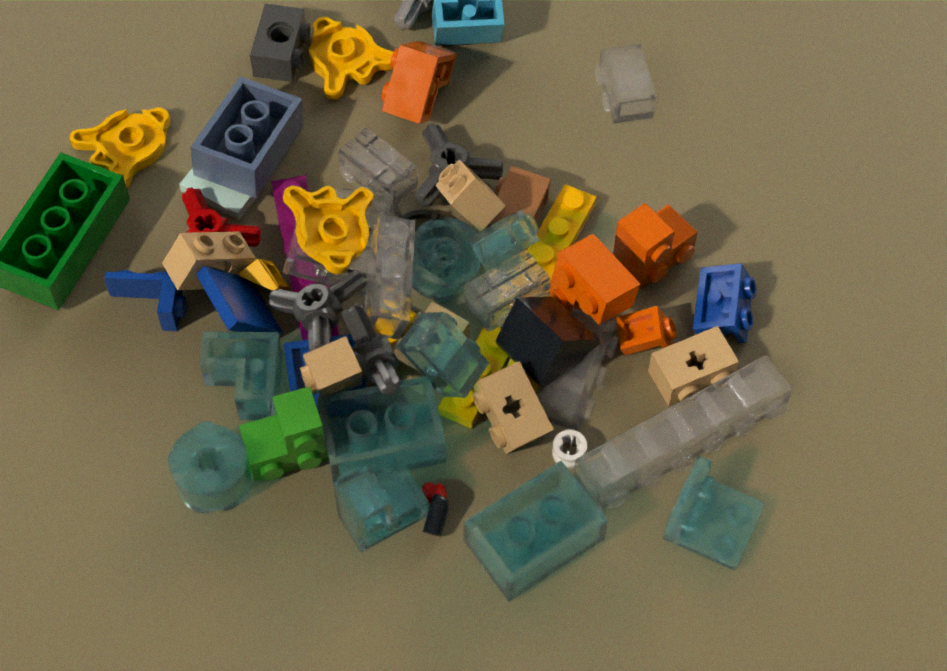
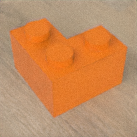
(415, 80)
(653, 242)
(592, 280)

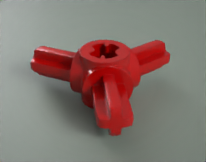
(205, 219)

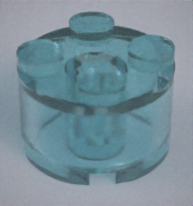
(440, 278)
(210, 468)

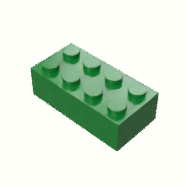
(60, 230)

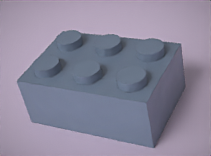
(247, 137)

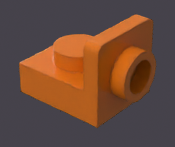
(645, 330)

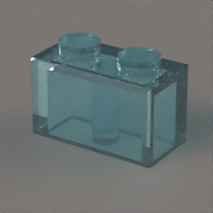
(505, 239)
(444, 353)

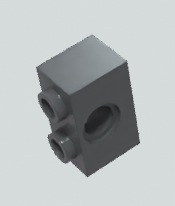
(279, 43)

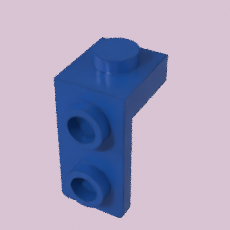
(152, 286)

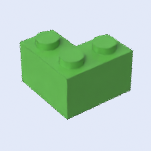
(287, 439)

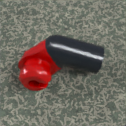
(438, 508)

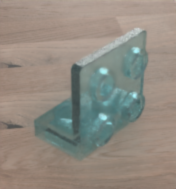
(712, 517)

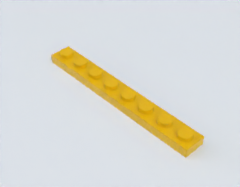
(556, 233)

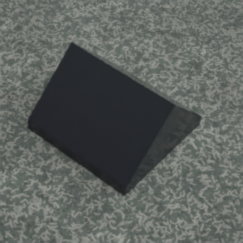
(544, 338)

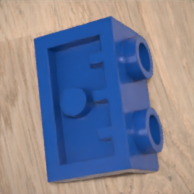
(725, 300)

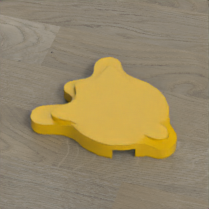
(344, 55)
(125, 141)
(330, 227)

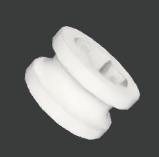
(571, 437)

